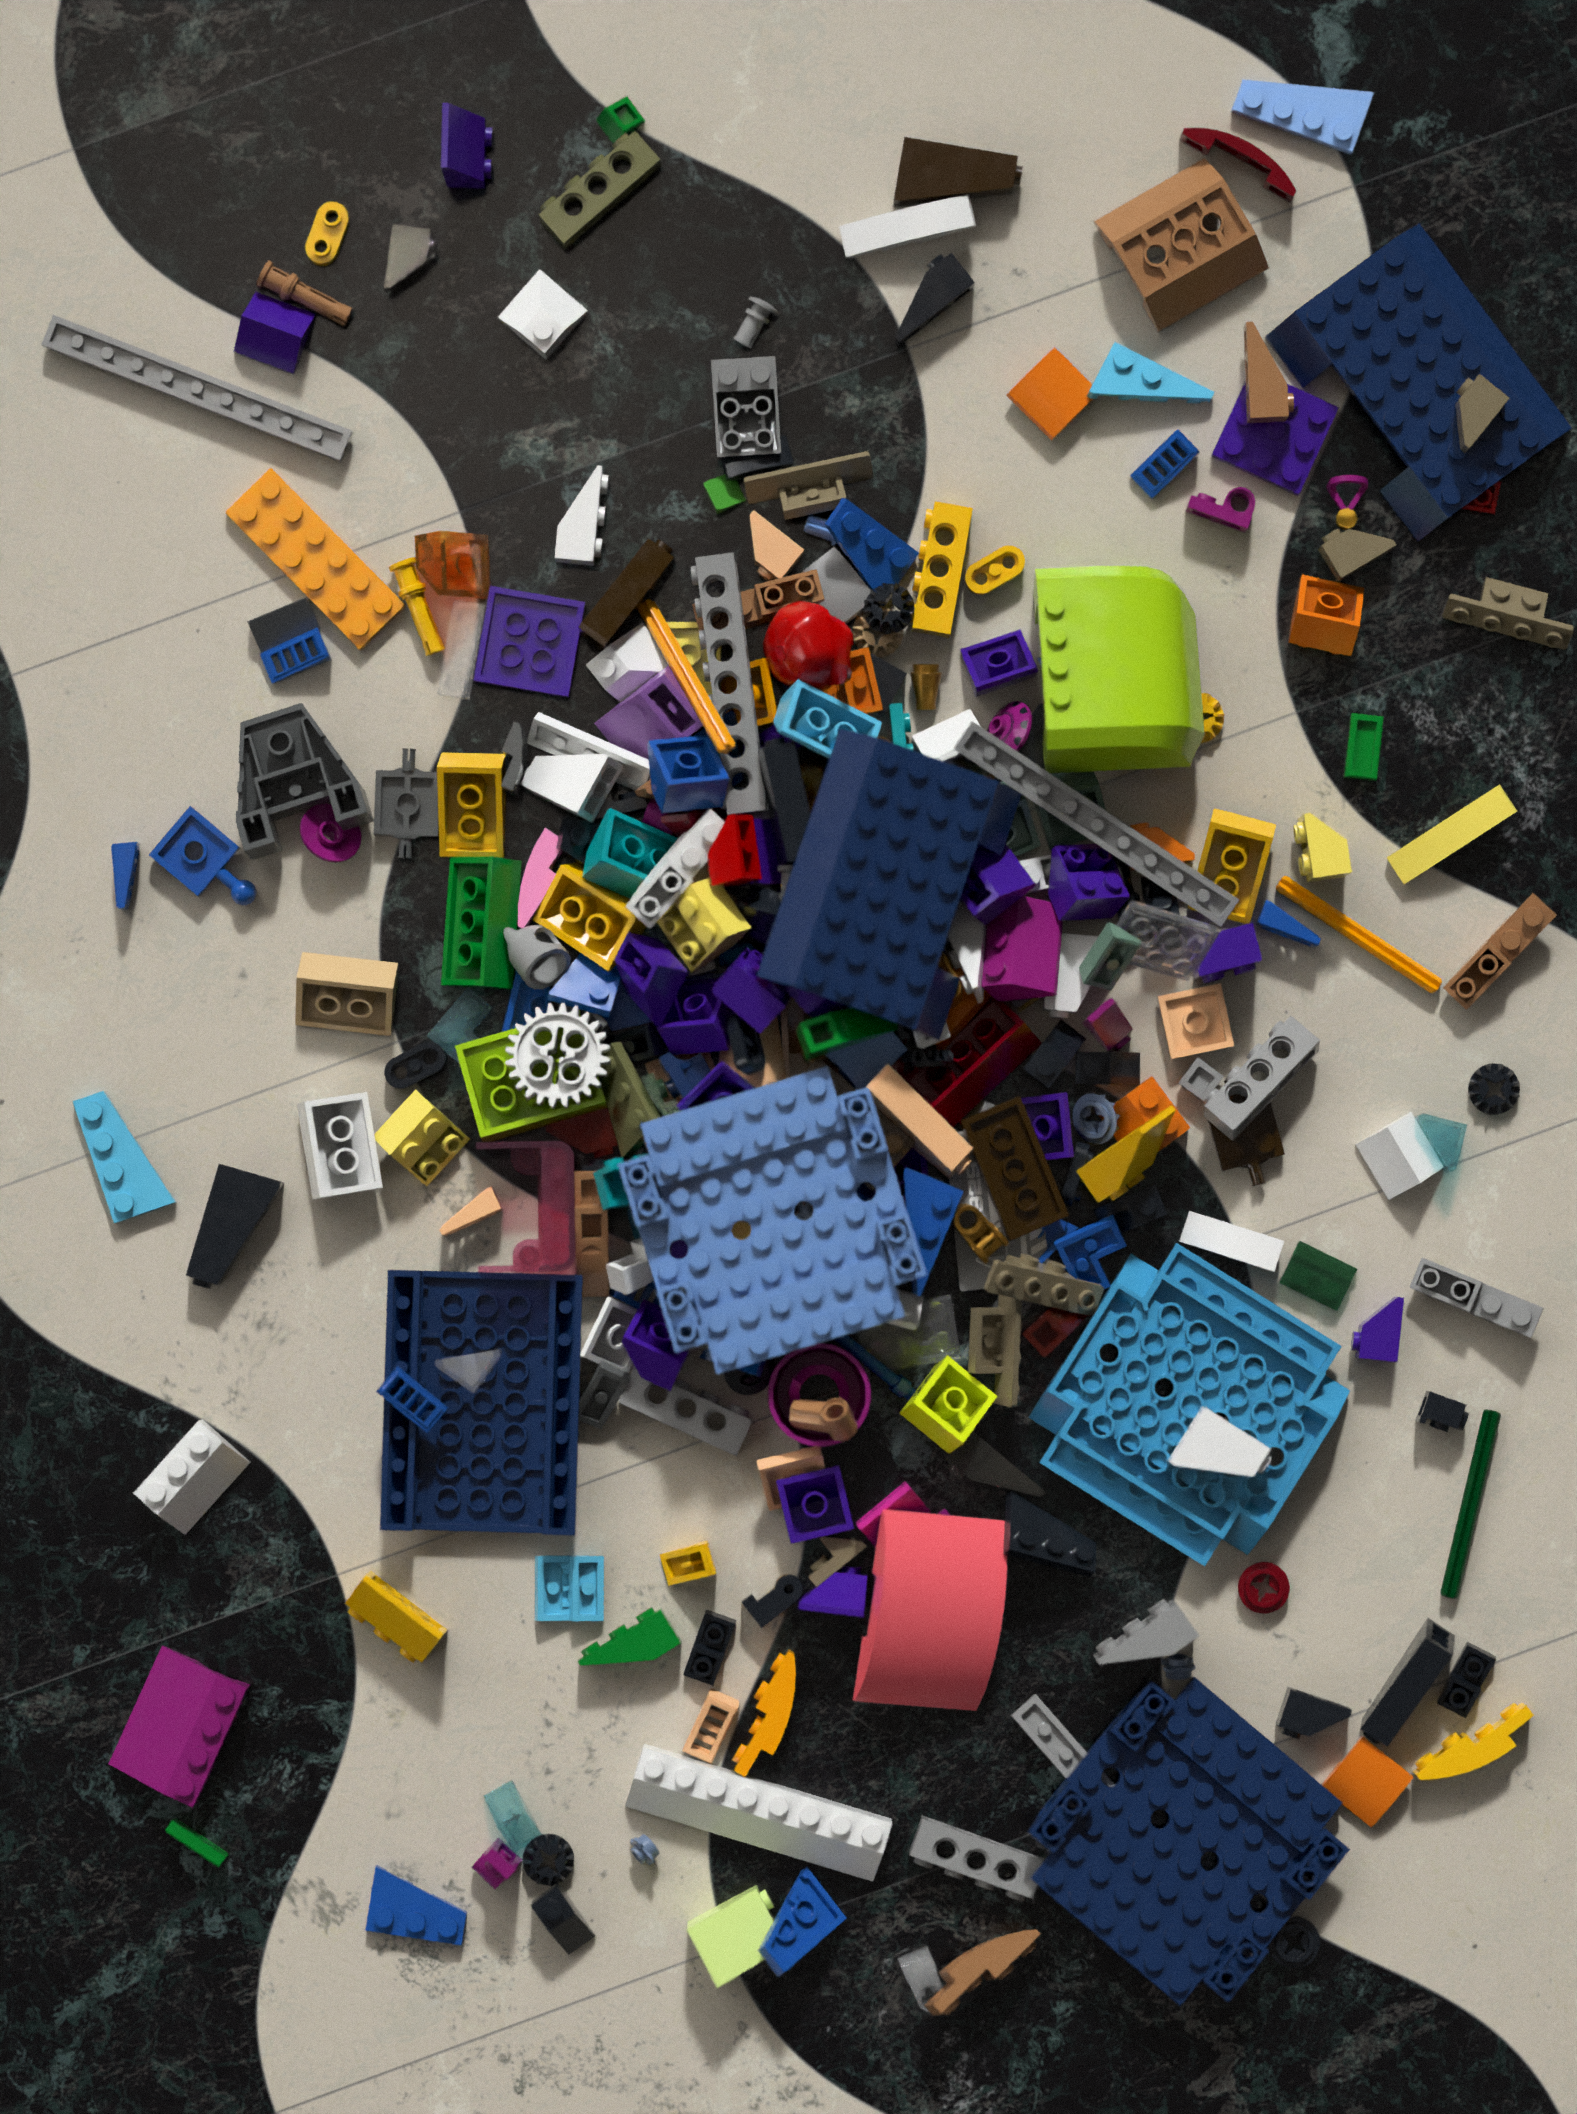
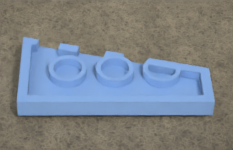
(1312, 112)

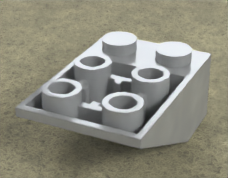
(746, 406)
(1155, 1636)

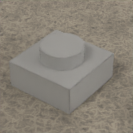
(1200, 1079)

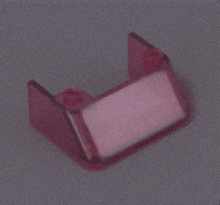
(556, 1205)

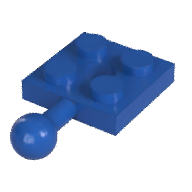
(200, 873)

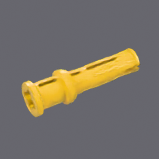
(413, 592)

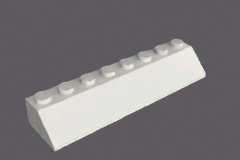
(759, 1812)

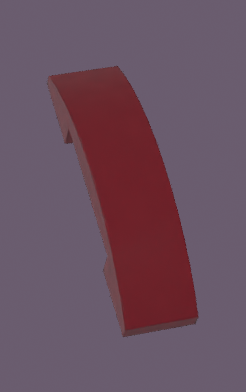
(1203, 139)

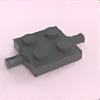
(406, 803)

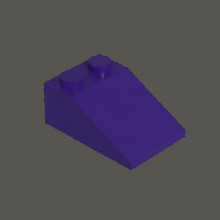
(464, 148)

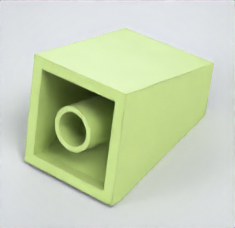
(732, 1934)

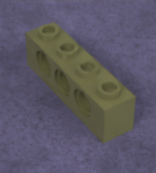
(569, 228)

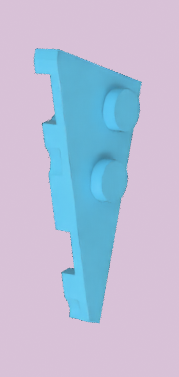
(1135, 376)

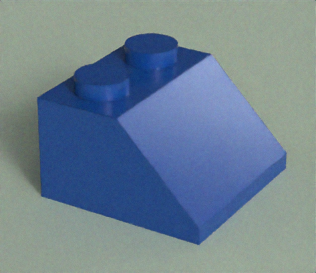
(686, 774)

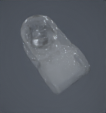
(920, 1973)

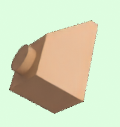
(773, 550)

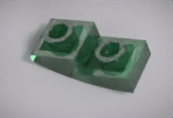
(658, 1091)

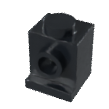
(1442, 1412)

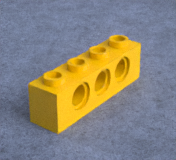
(957, 521)

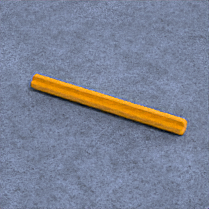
(686, 677)
(1358, 934)

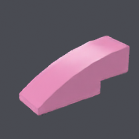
(537, 876)

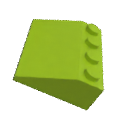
(495, 1100)

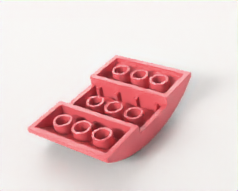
(933, 1611)

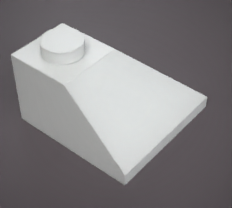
(543, 314)
(628, 663)

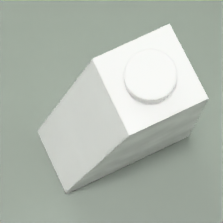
(573, 781)
(1070, 984)
(1219, 1447)

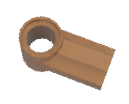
(828, 1417)

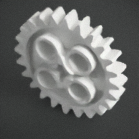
(529, 1053)

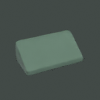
(1108, 957)

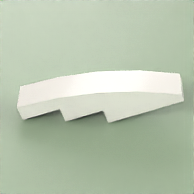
(907, 226)

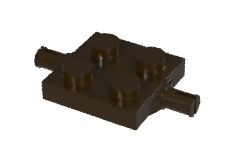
(1252, 1146)

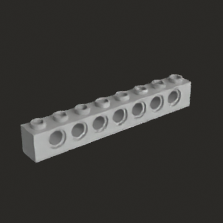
(725, 569)

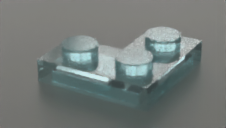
(460, 1022)

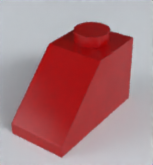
(734, 853)

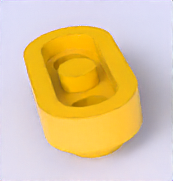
(328, 233)
(994, 570)

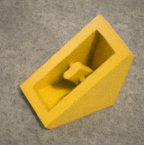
(688, 1563)

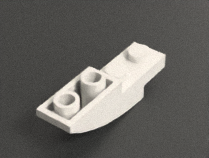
(675, 870)

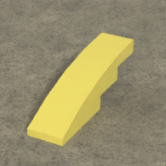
(1451, 834)

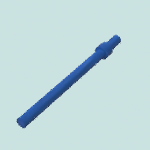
(897, 1383)

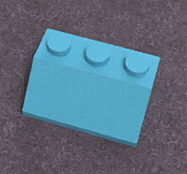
(816, 718)

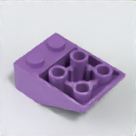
(650, 713)

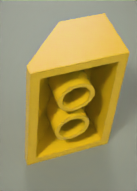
(587, 915)
(394, 1617)

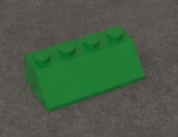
(478, 909)

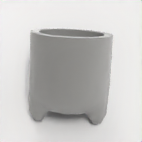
(536, 955)

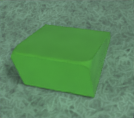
(723, 493)

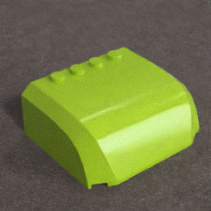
(1117, 669)

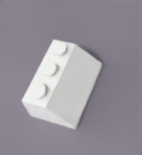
(339, 1145)
(192, 1477)

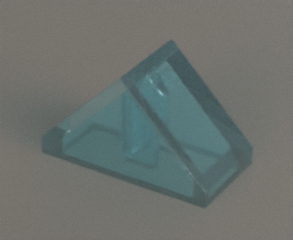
(1445, 1138)
(512, 1816)

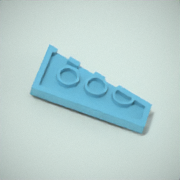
(120, 1163)

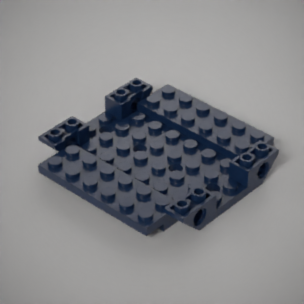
(1222, 1795)

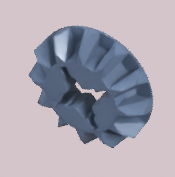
(1090, 1129)

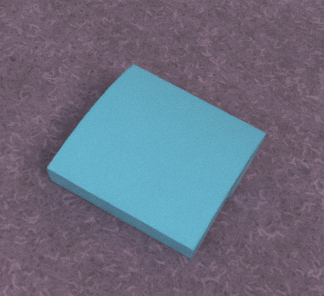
(569, 1588)

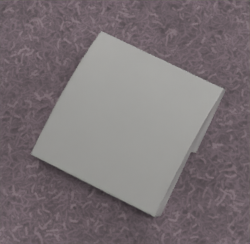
(841, 586)

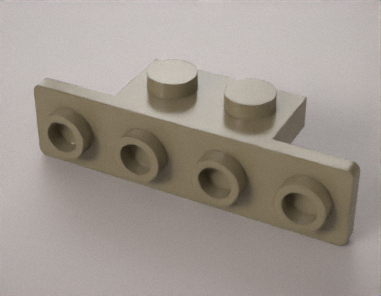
(810, 486)
(1510, 611)
(1043, 1284)
(996, 1346)

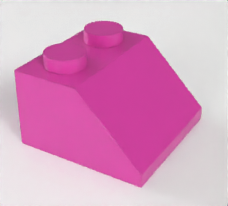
(900, 1499)

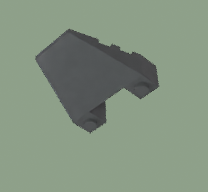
(287, 770)

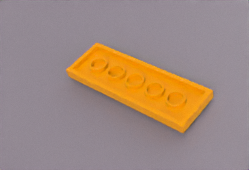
(315, 559)

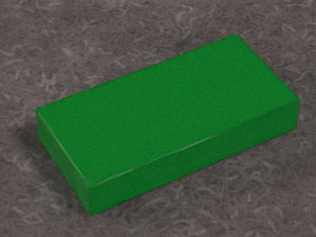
(1363, 747)
(196, 1842)

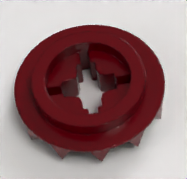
(1270, 1601)

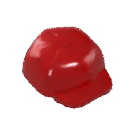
(808, 646)

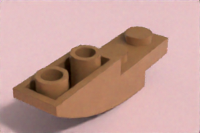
(769, 597)
(1499, 951)
(591, 1236)
(989, 1959)

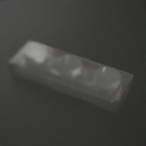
(461, 649)

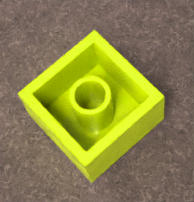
(948, 1404)

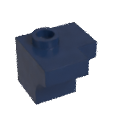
(683, 1074)

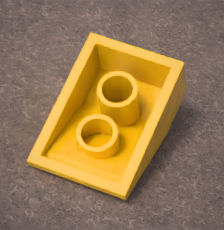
(471, 804)
(1236, 858)
(1126, 1159)

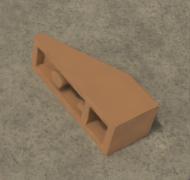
(1265, 386)

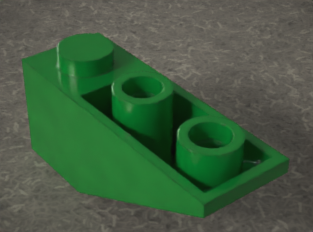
(840, 1030)
(640, 1642)

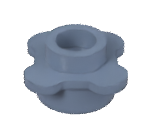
(1178, 1666)
(644, 1850)

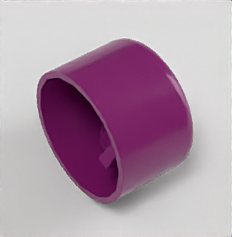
(809, 1361)

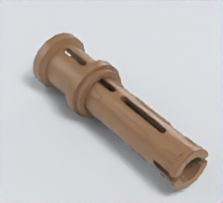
(291, 288)

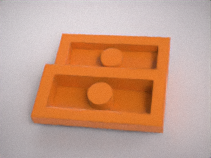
(1052, 393)
(862, 689)
(1367, 1781)

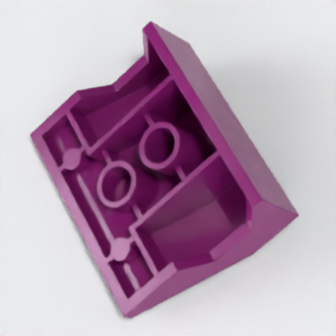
(178, 1726)

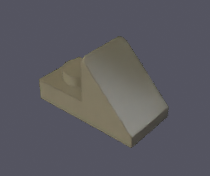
(842, 1551)

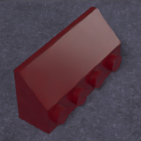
(983, 1057)

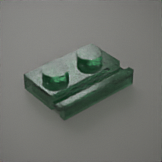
(1317, 1275)

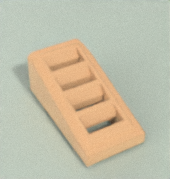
(480, 1208)
(719, 1700)

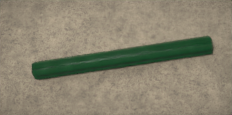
(1470, 1504)

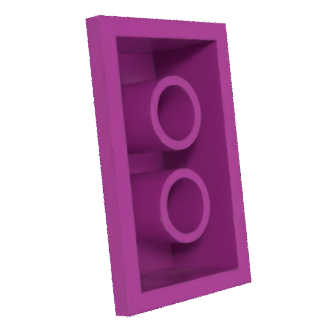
(1023, 951)

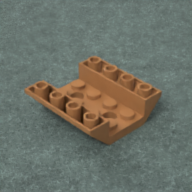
(1197, 261)

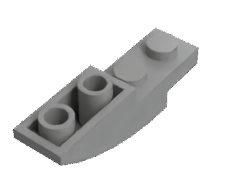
(1476, 1298)

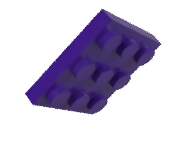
(1277, 450)
(529, 641)

